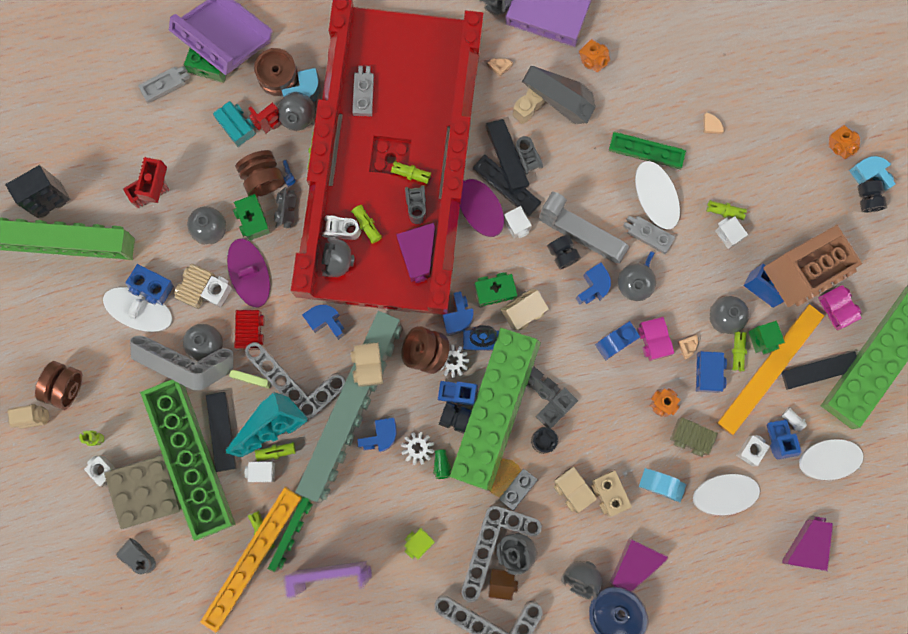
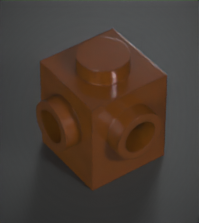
(502, 585)

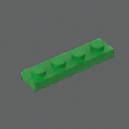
(647, 150)
(287, 542)

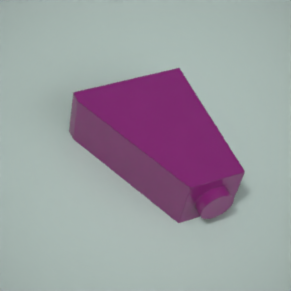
(417, 251)
(811, 545)
(636, 565)

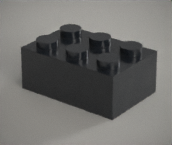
(38, 192)

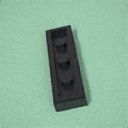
(507, 155)
(495, 177)
(817, 371)
(220, 431)

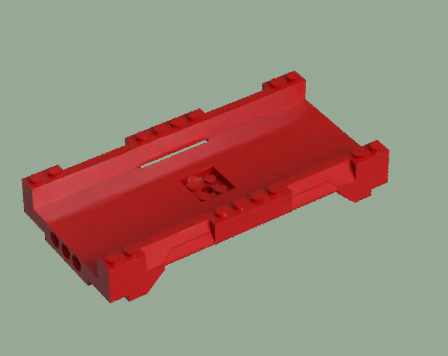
(420, 88)

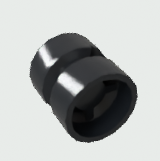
(873, 190)
(562, 245)
(455, 417)
(544, 440)

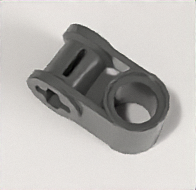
(529, 158)
(416, 201)
(133, 555)

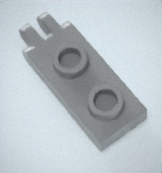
(164, 83)
(363, 92)
(649, 234)

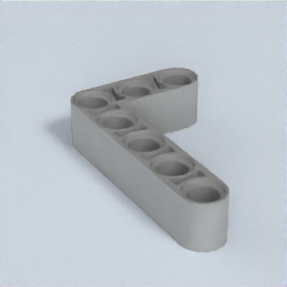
(580, 230)
(179, 367)
(291, 385)
(489, 544)
(489, 627)

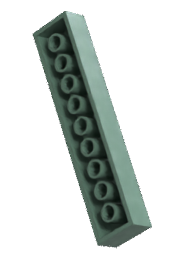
(346, 416)

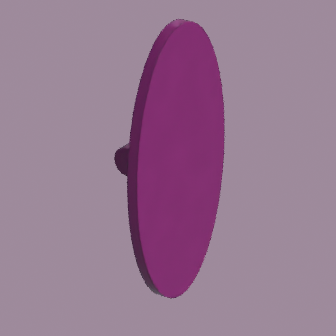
(481, 208)
(248, 273)

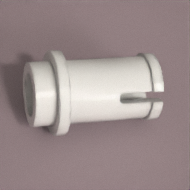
(798, 423)

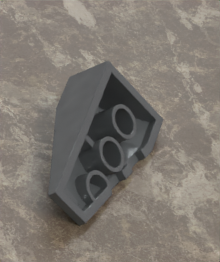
(562, 93)

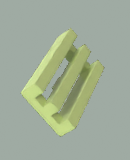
(250, 378)

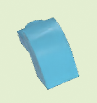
(308, 84)
(874, 168)
(662, 484)

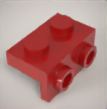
(266, 119)

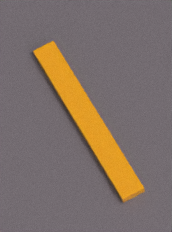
(770, 370)
(251, 559)

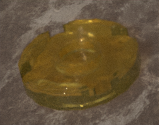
(506, 474)

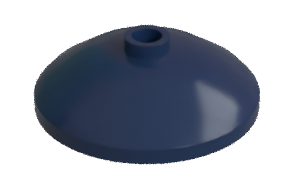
(606, 615)

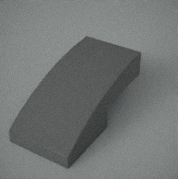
(556, 408)

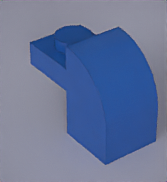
(599, 283)
(320, 316)
(460, 320)
(617, 340)
(458, 392)
(385, 438)
(782, 441)

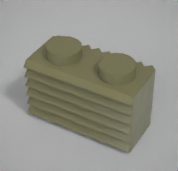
(693, 436)

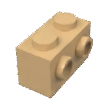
(524, 309)
(611, 494)

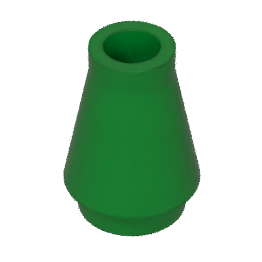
(441, 465)

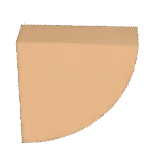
(500, 66)
(712, 124)
(688, 346)

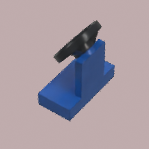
(480, 338)

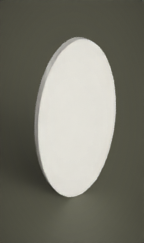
(657, 195)
(136, 311)
(831, 459)
(726, 494)

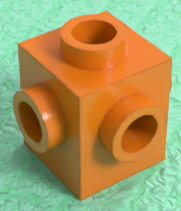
(594, 55)
(844, 142)
(658, 402)

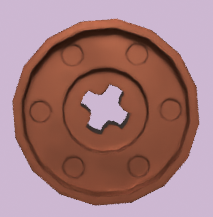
(260, 173)

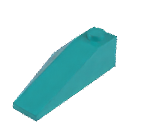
(270, 419)

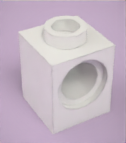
(517, 223)
(730, 232)
(220, 298)
(745, 453)
(92, 467)
(260, 472)

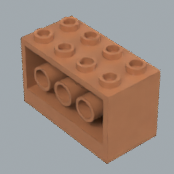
(813, 267)

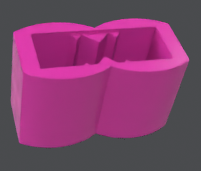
(840, 307)
(656, 339)

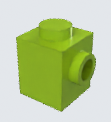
(418, 543)

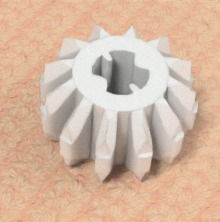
(450, 367)
(412, 452)

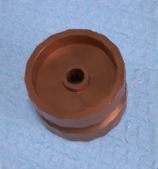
(275, 71)
(425, 350)
(58, 385)

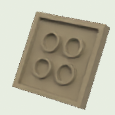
(142, 492)

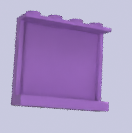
(549, 18)
(221, 33)
(296, 580)

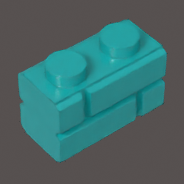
(234, 123)

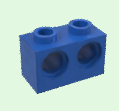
(151, 282)

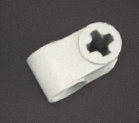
(337, 228)

